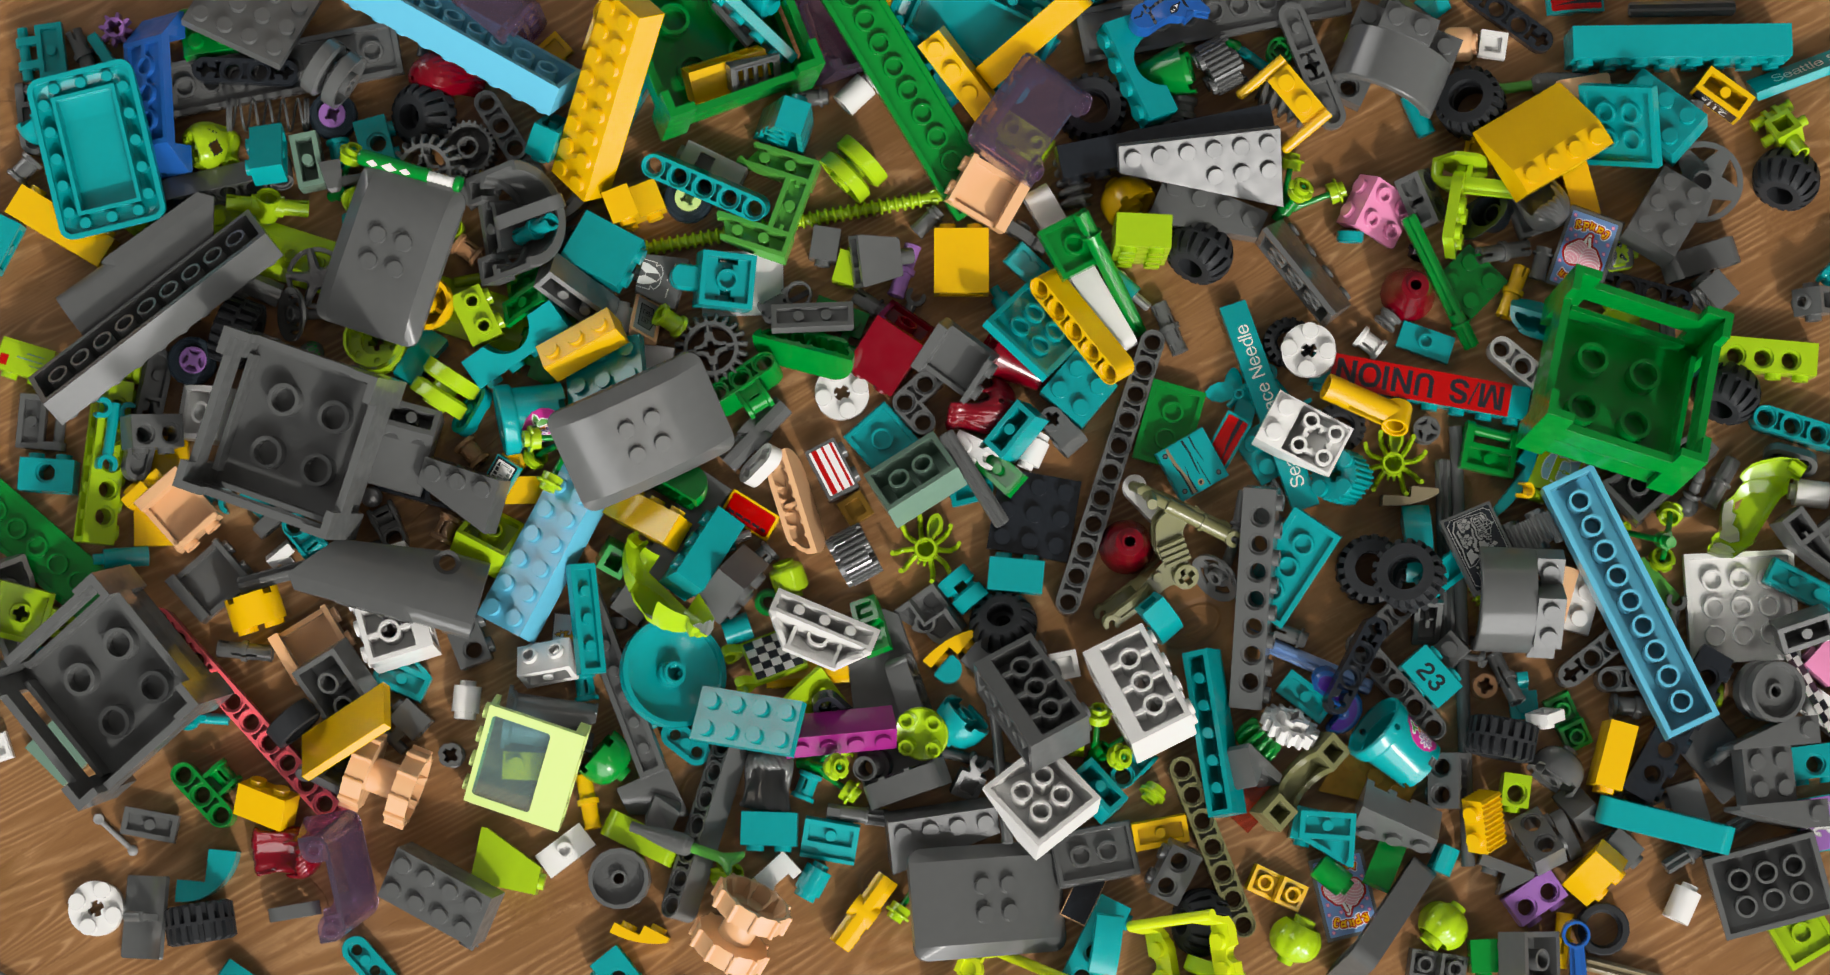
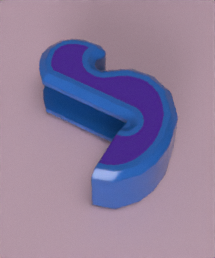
(1343, 722)

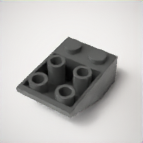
(407, 440)

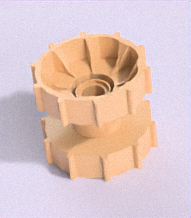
(396, 782)
(747, 912)

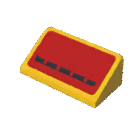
(754, 516)

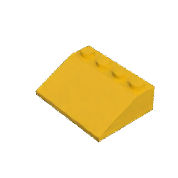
(1541, 140)

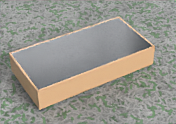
(1081, 902)

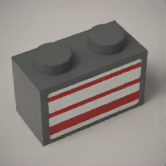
(832, 469)

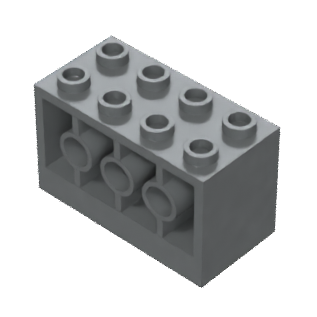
(1032, 702)

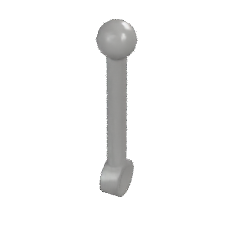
(100, 820)

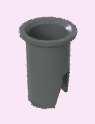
(555, 710)

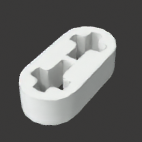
(760, 465)

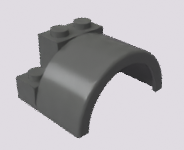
(1398, 52)
(524, 185)
(1515, 606)

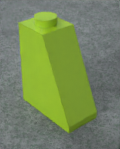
(506, 865)

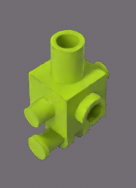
(1782, 128)

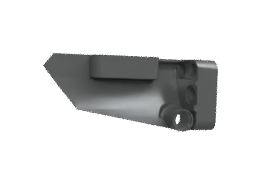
(139, 262)
(397, 583)
(893, 681)

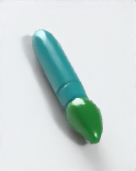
(1247, 54)

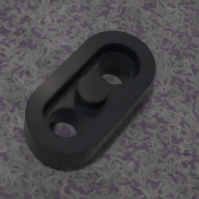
(829, 701)

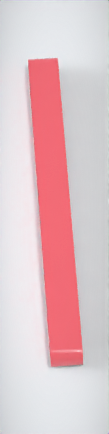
(258, 735)

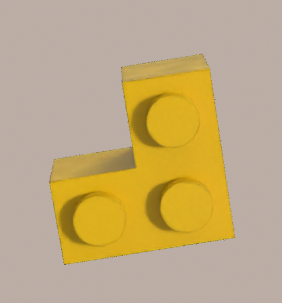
(634, 204)

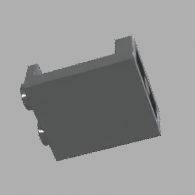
(957, 359)
(209, 580)

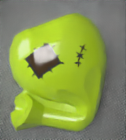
(211, 145)

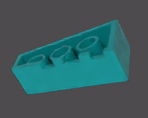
(786, 124)

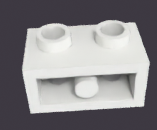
(546, 662)

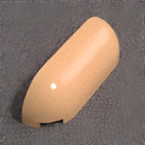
(796, 504)

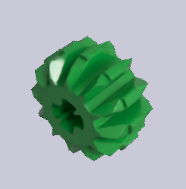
(1252, 733)

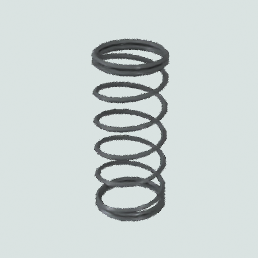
(230, 124)

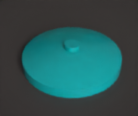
(666, 673)

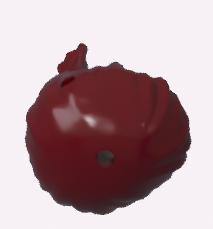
(445, 76)
(984, 415)
(280, 853)

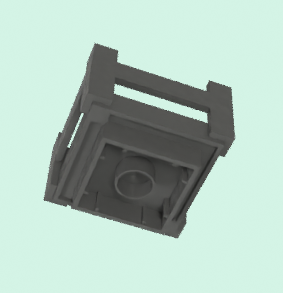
(294, 435)
(110, 682)

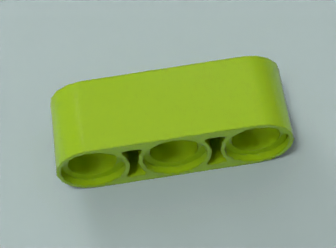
(617, 828)

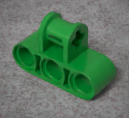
(749, 385)
(215, 783)

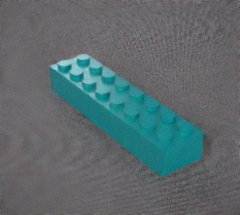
(1677, 47)

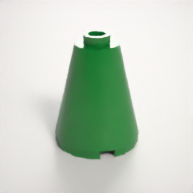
(1171, 68)

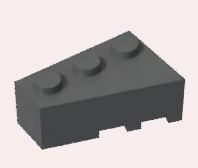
(466, 491)
(1396, 821)

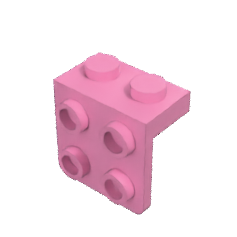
(1374, 209)

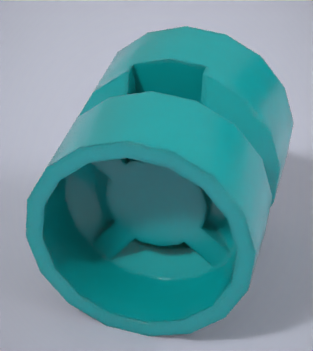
(969, 596)

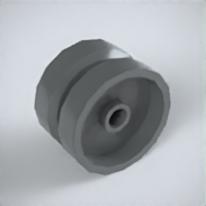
(333, 73)
(1769, 691)
(636, 878)

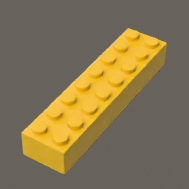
(606, 95)

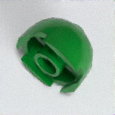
(608, 760)

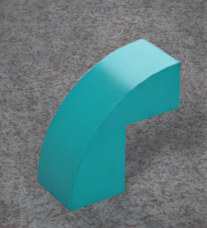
(1416, 524)
(1159, 617)
(219, 870)

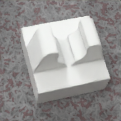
(281, 555)

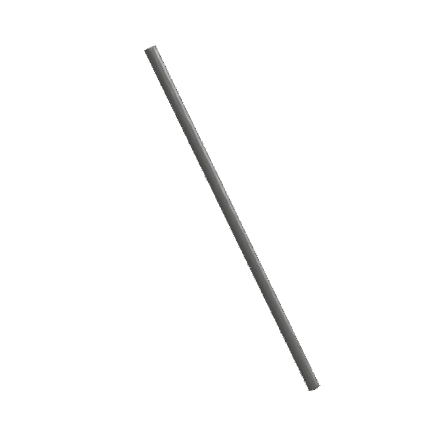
(1461, 629)

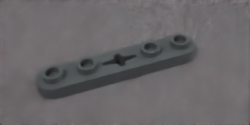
(1300, 41)
(153, 388)

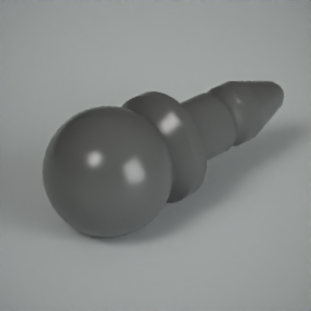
(1690, 498)

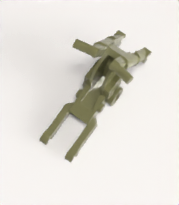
(1171, 556)

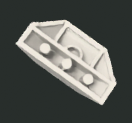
(819, 632)

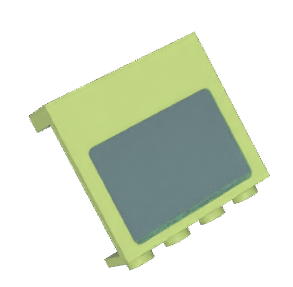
(524, 766)

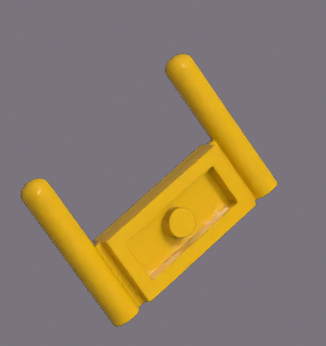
(1294, 94)

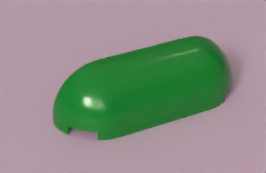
(808, 352)
(686, 489)

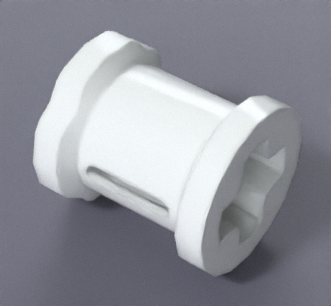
(1369, 343)

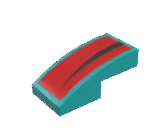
(1570, 7)
(1230, 436)

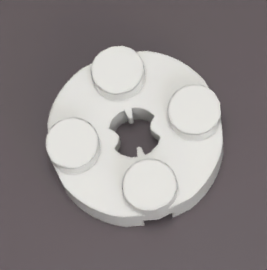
(1311, 335)
(846, 407)
(81, 902)

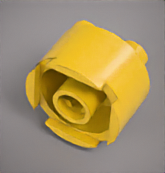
(255, 609)

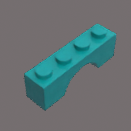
(1148, 101)
(490, 363)

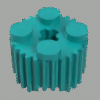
(1346, 482)

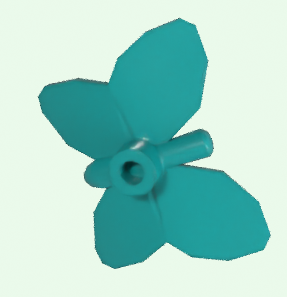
(1234, 390)

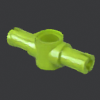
(267, 205)

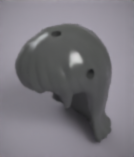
(1545, 208)
(767, 782)

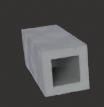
(712, 162)

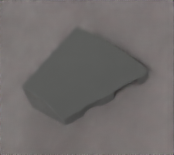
(932, 614)
(639, 793)

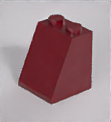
(890, 347)

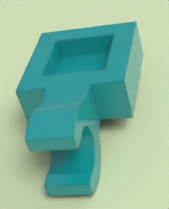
(1531, 701)

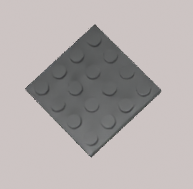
(253, 27)

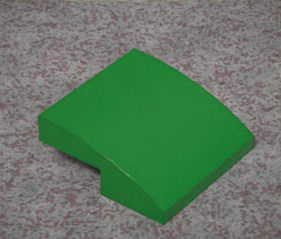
(522, 297)

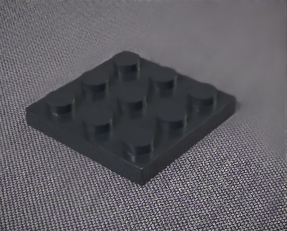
(1039, 518)

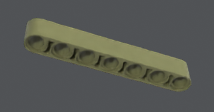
(1212, 831)

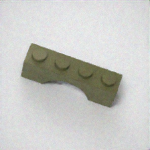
(1280, 801)

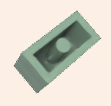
(306, 154)

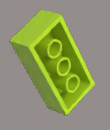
(1141, 239)

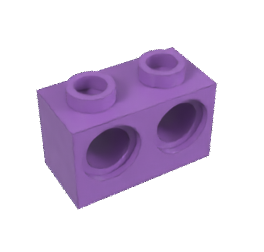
(1531, 892)

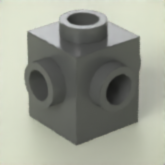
(1811, 301)

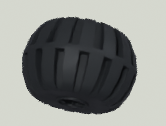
(422, 112)
(1786, 180)
(1200, 253)
(1734, 394)
(1002, 609)
(1195, 937)

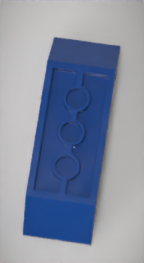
(150, 56)

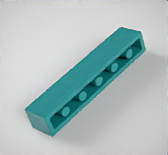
(1214, 731)

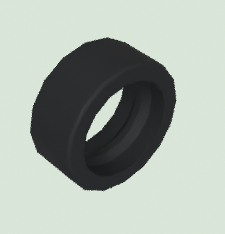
(293, 723)
(1617, 914)

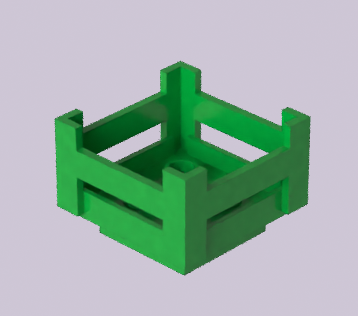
(695, 34)
(1622, 390)

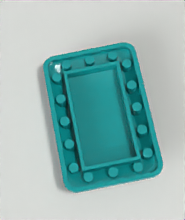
(975, 24)
(96, 149)

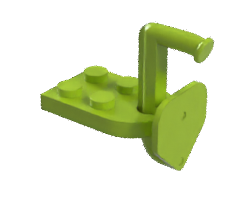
(1468, 178)

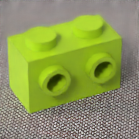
(477, 316)

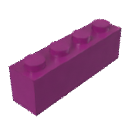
(847, 731)

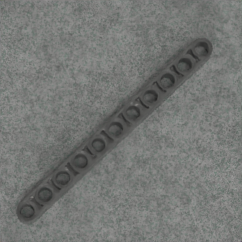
(1118, 461)

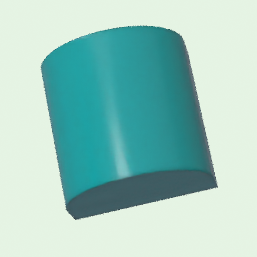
(737, 629)
(949, 671)
(1443, 859)

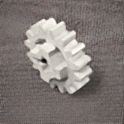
(1289, 726)

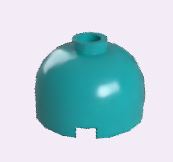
(964, 725)

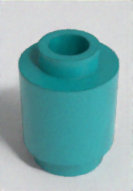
(812, 881)

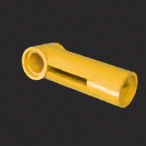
(1391, 414)

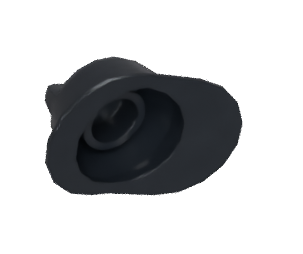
(1486, 215)

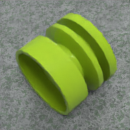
(361, 351)

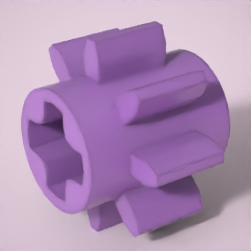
(108, 27)

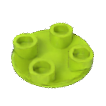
(921, 734)

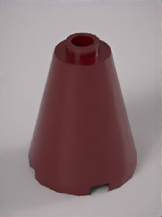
(1407, 294)
(1011, 368)
(1121, 557)

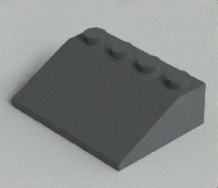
(1302, 272)
(1768, 884)

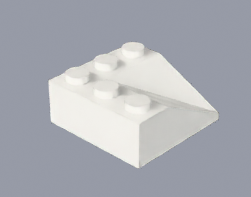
(1042, 805)

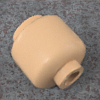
(1469, 45)

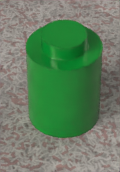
(1332, 875)

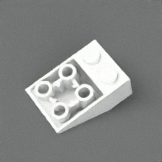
(1302, 435)

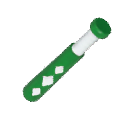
(383, 162)

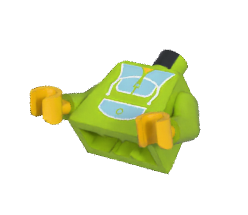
(1547, 469)

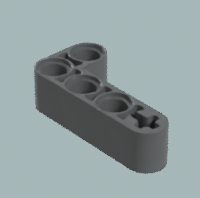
(918, 398)
(1602, 653)

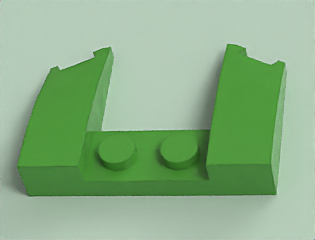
(798, 179)

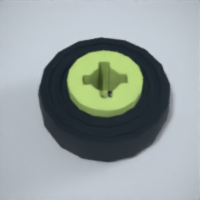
(691, 208)

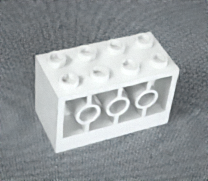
(408, 646)
(1141, 692)

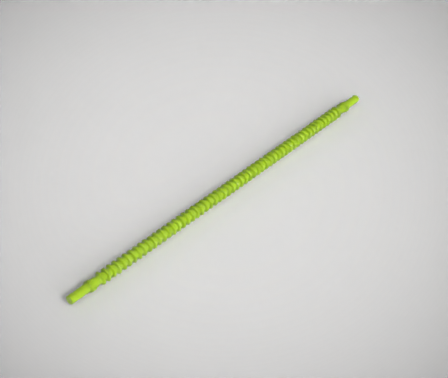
(931, 197)

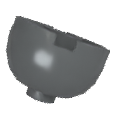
(1558, 769)

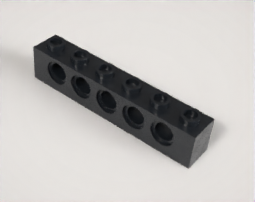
(1635, 782)

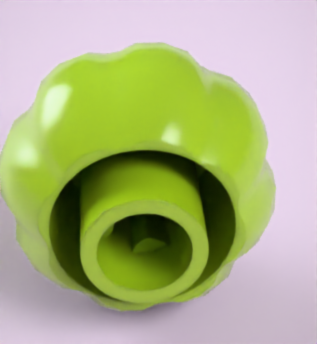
(1443, 925)
(1295, 939)

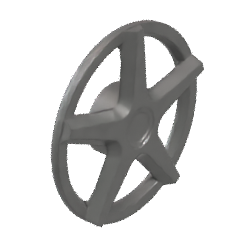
(313, 277)

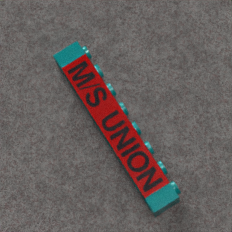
(1433, 389)

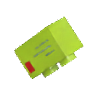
(22, 358)

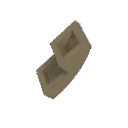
(1416, 495)

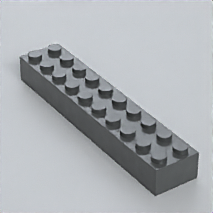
(155, 317)

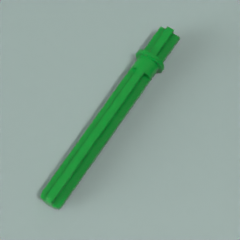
(1102, 257)
(1440, 283)

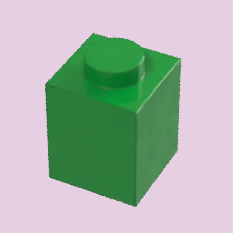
(610, 557)
(1482, 956)

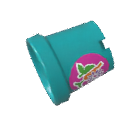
(523, 407)
(1394, 743)

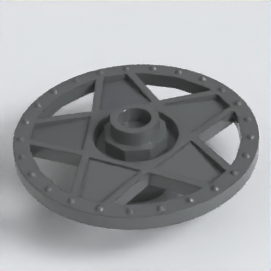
(1709, 176)

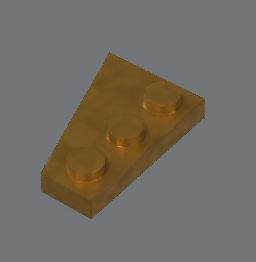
(1352, 775)

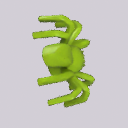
(1393, 462)
(926, 547)

